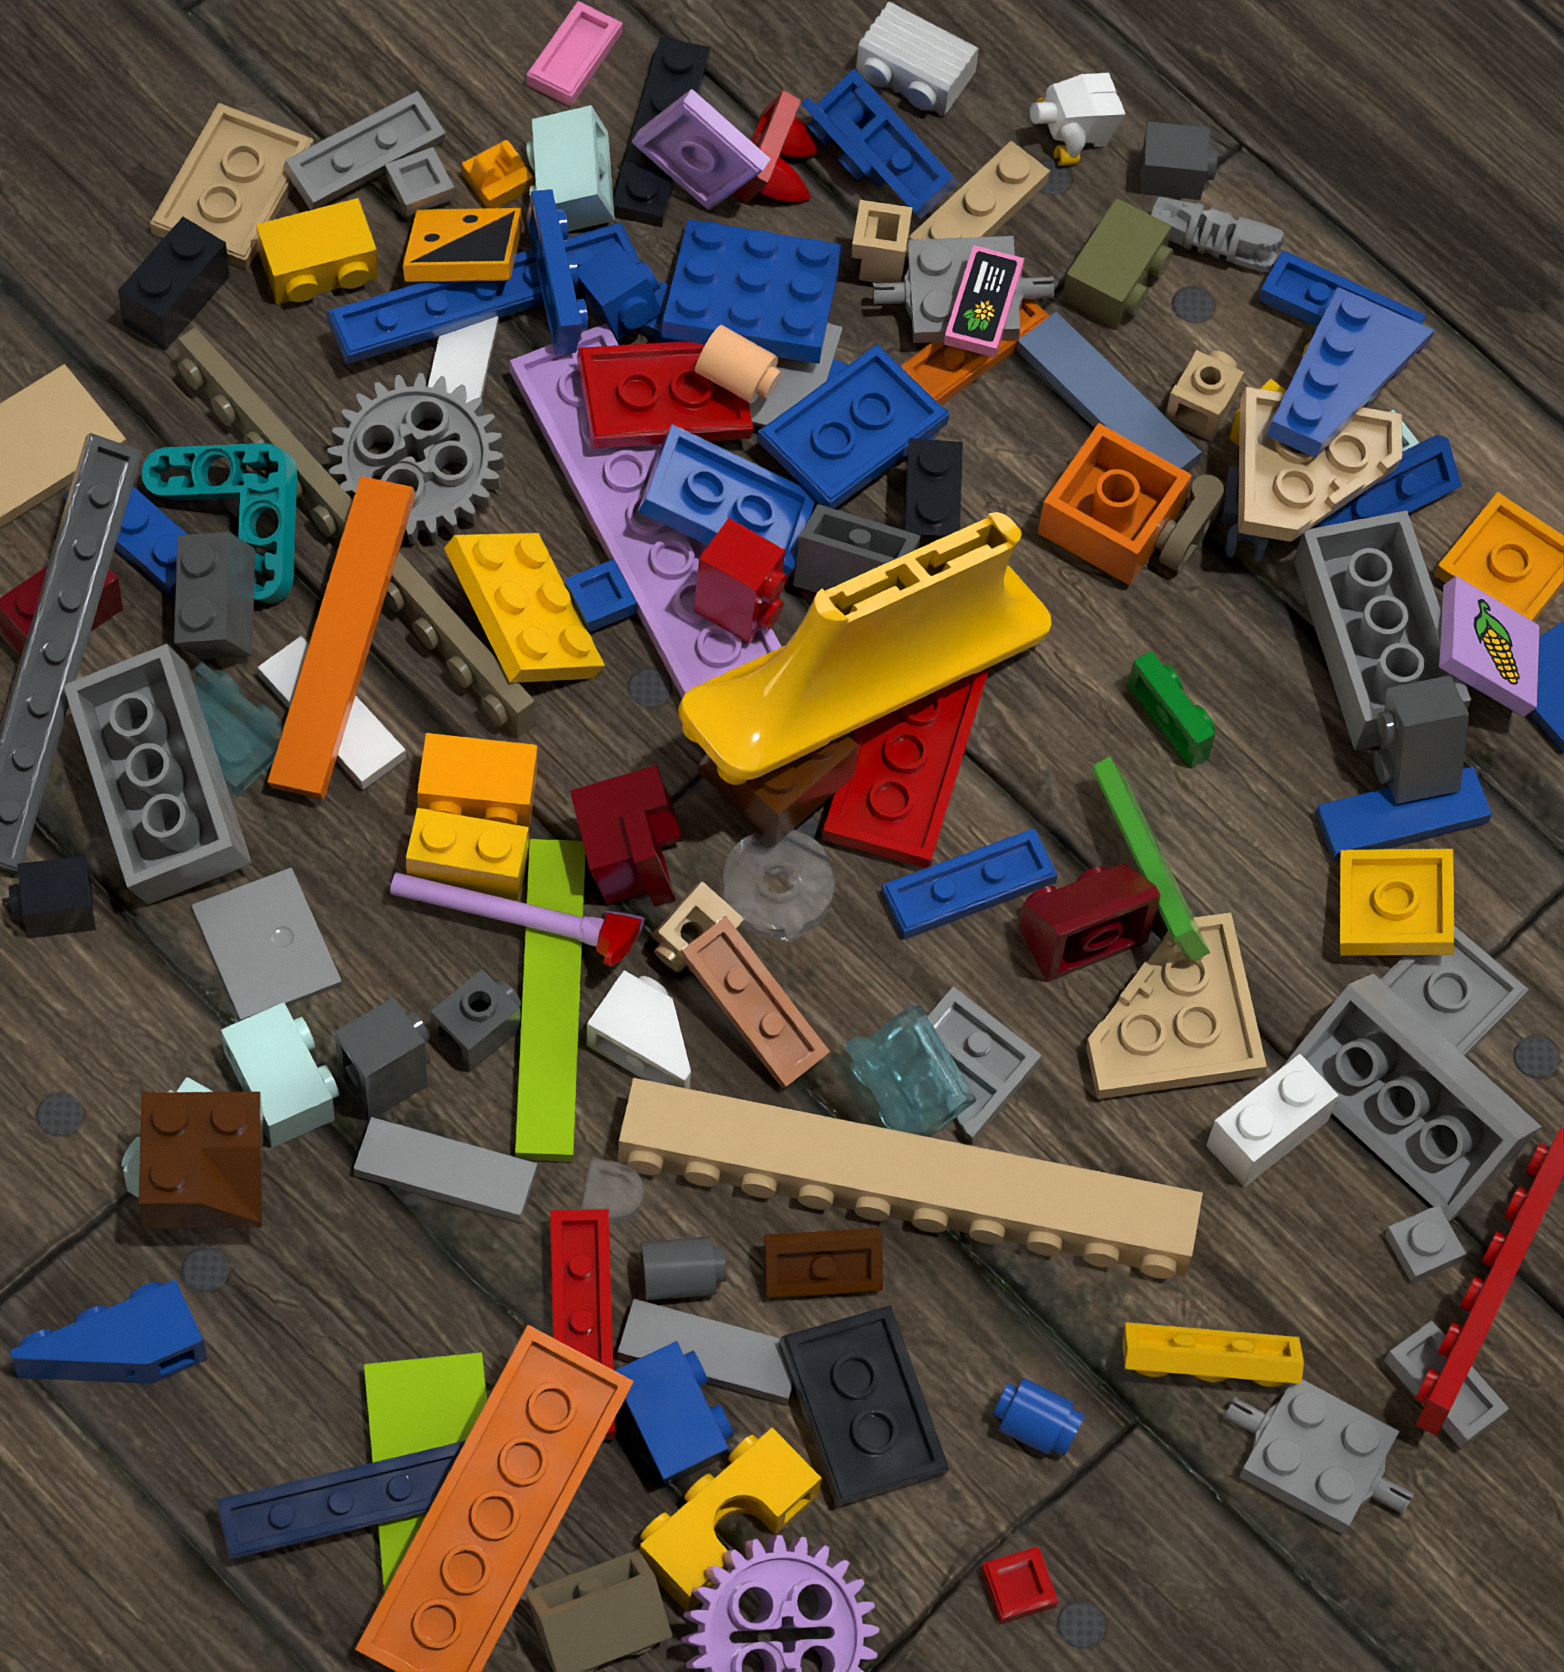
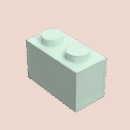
(574, 161)
(274, 1057)

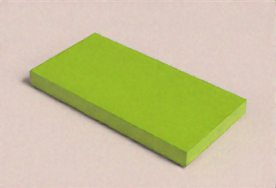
(416, 1409)

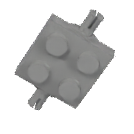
(935, 280)
(1319, 1455)

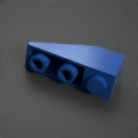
(126, 1343)

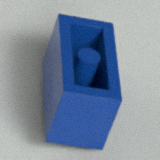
(674, 1414)

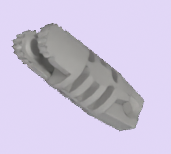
(1217, 233)

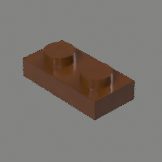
(823, 1262)

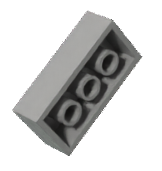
(1371, 614)
(157, 774)

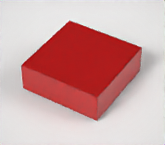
(1019, 1585)

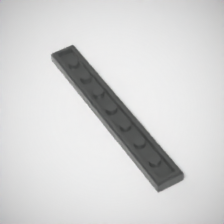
(59, 635)

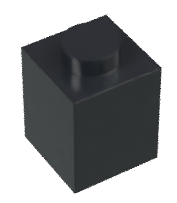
(53, 897)

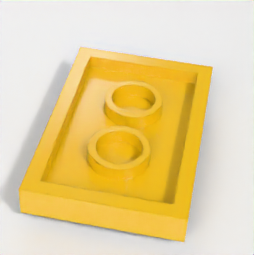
(524, 607)

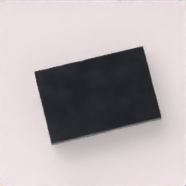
(863, 1405)

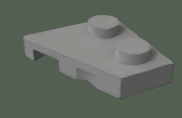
(986, 1054)

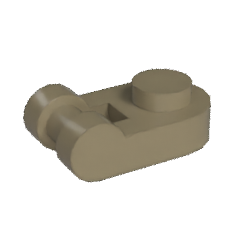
(1182, 539)

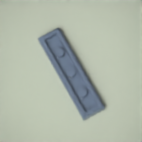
(1102, 390)

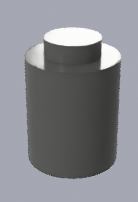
(681, 1268)

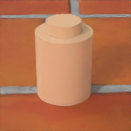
(738, 365)

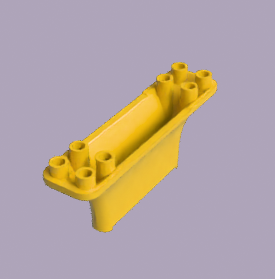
(871, 651)

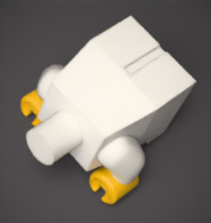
(1079, 113)

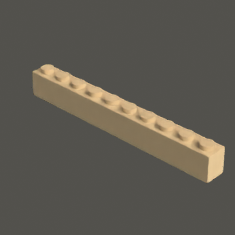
(909, 1179)

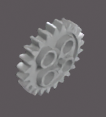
(393, 420)

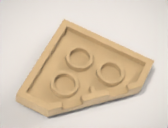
(1292, 491)
(1180, 1020)

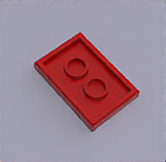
(645, 388)

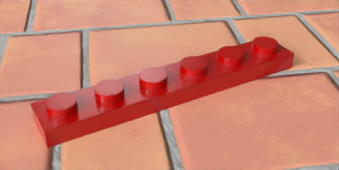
(1486, 1296)

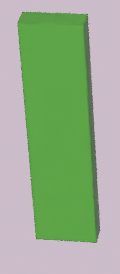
(1150, 859)

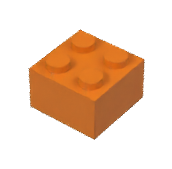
(1113, 503)

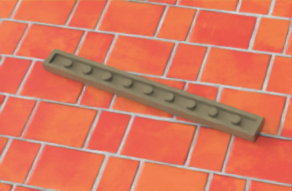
(330, 505)

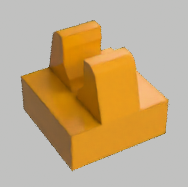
(497, 175)

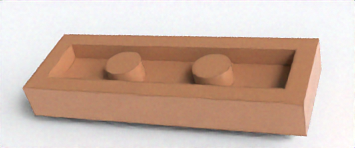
(754, 1002)

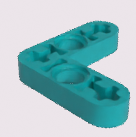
(255, 496)

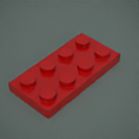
(906, 775)

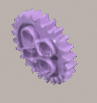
(777, 1580)

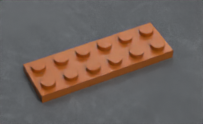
(496, 1510)

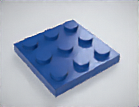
(755, 284)

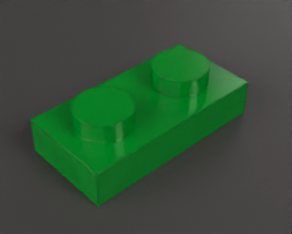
(1162, 696)

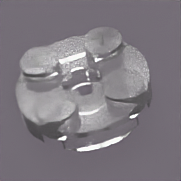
(781, 914)

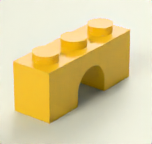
(762, 1481)

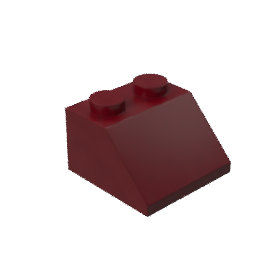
(1088, 919)

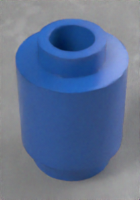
(1038, 1417)

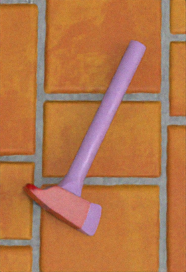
(611, 936)

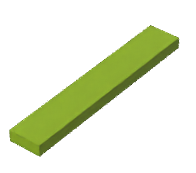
(550, 1007)

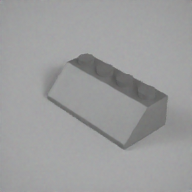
(1415, 1096)

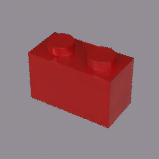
(740, 581)

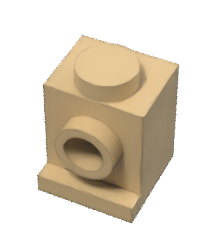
(881, 241)
(1205, 394)
(698, 907)

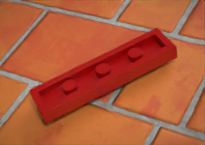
(582, 1284)

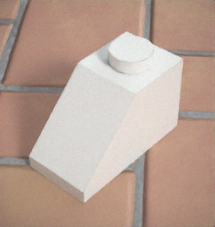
(641, 1031)

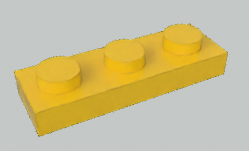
(1212, 1354)

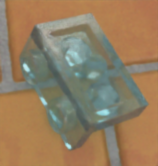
(240, 732)
(911, 1074)

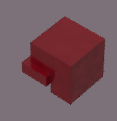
(623, 833)

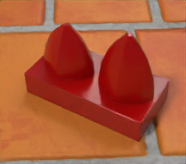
(777, 134)

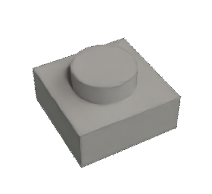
(419, 181)
(1425, 1244)

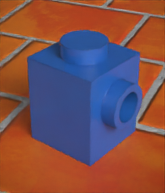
(619, 290)

